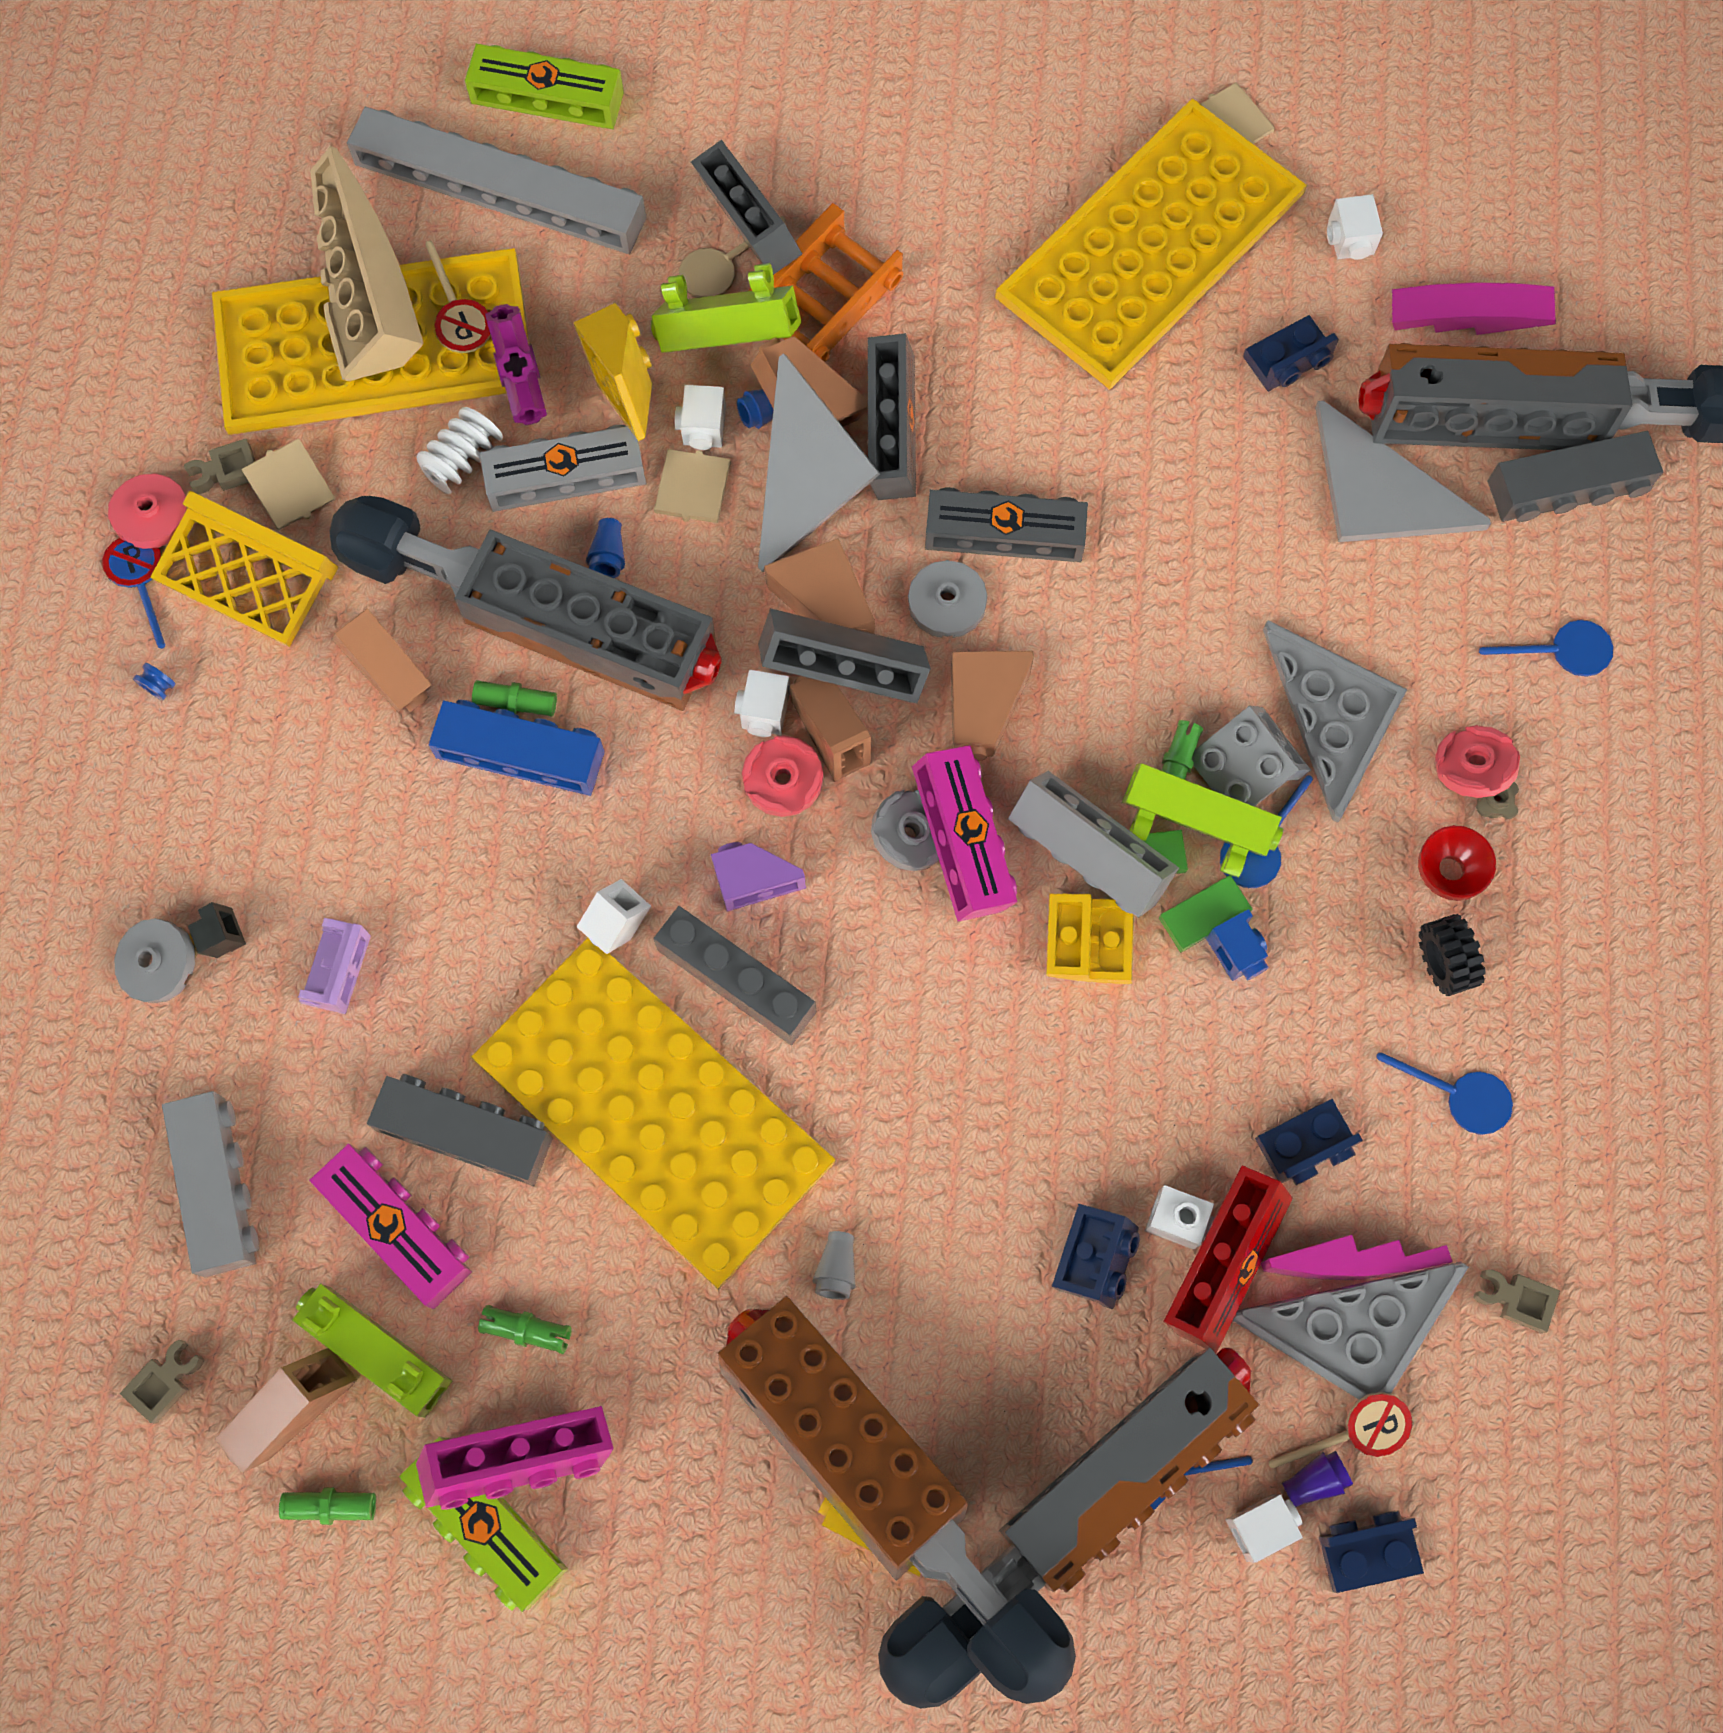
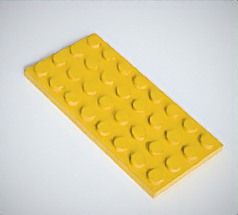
(1150, 243)
(283, 365)
(654, 1111)

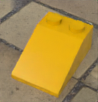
(618, 364)

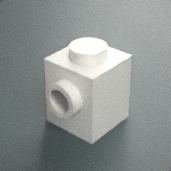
(1354, 227)
(701, 416)
(763, 703)
(613, 916)
(1180, 1217)
(1265, 1527)

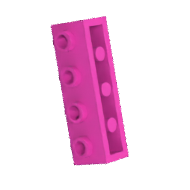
(513, 1457)

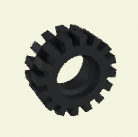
(1452, 954)

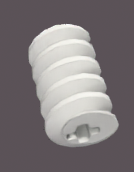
(456, 446)

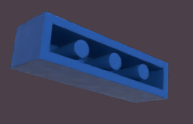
(517, 746)

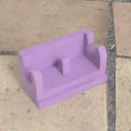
(335, 966)

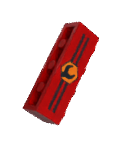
(1228, 1259)

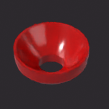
(1467, 849)

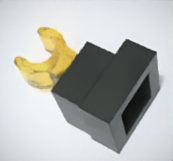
(216, 931)

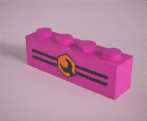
(964, 833)
(391, 1226)

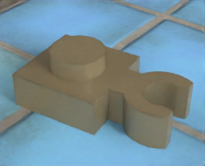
(223, 468)
(1523, 1300)
(158, 1385)

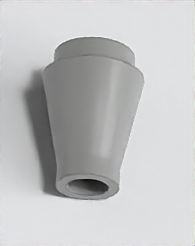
(836, 1267)

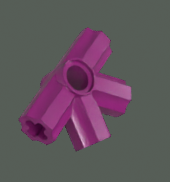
(516, 364)

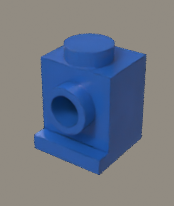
(1239, 947)

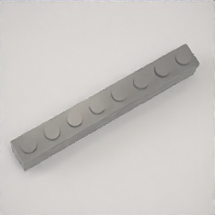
(497, 179)

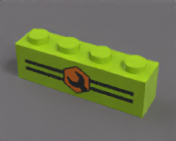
(544, 86)
(495, 1543)

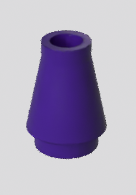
(1318, 1480)

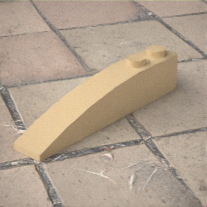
(368, 296)

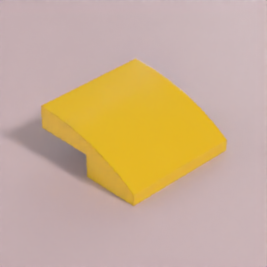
(1089, 939)

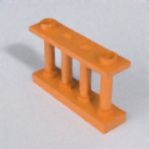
(821, 235)

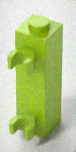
(727, 317)
(1203, 811)
(371, 1349)

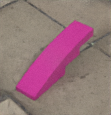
(1474, 305)
(1342, 1261)

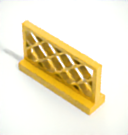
(248, 535)

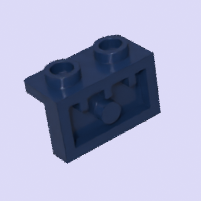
(1290, 352)
(1308, 1141)
(1097, 1256)
(1371, 1553)

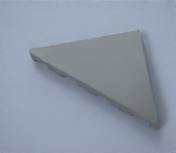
(810, 466)
(1381, 492)
(1337, 710)
(1359, 1332)

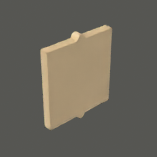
(1239, 112)
(288, 484)
(692, 486)

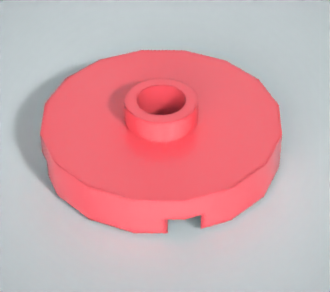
(152, 526)
(776, 757)
(1477, 761)

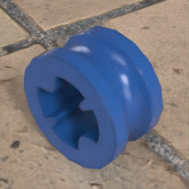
(154, 681)

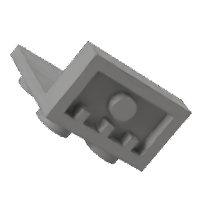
(1248, 758)

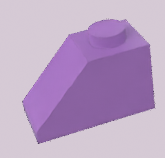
(753, 875)

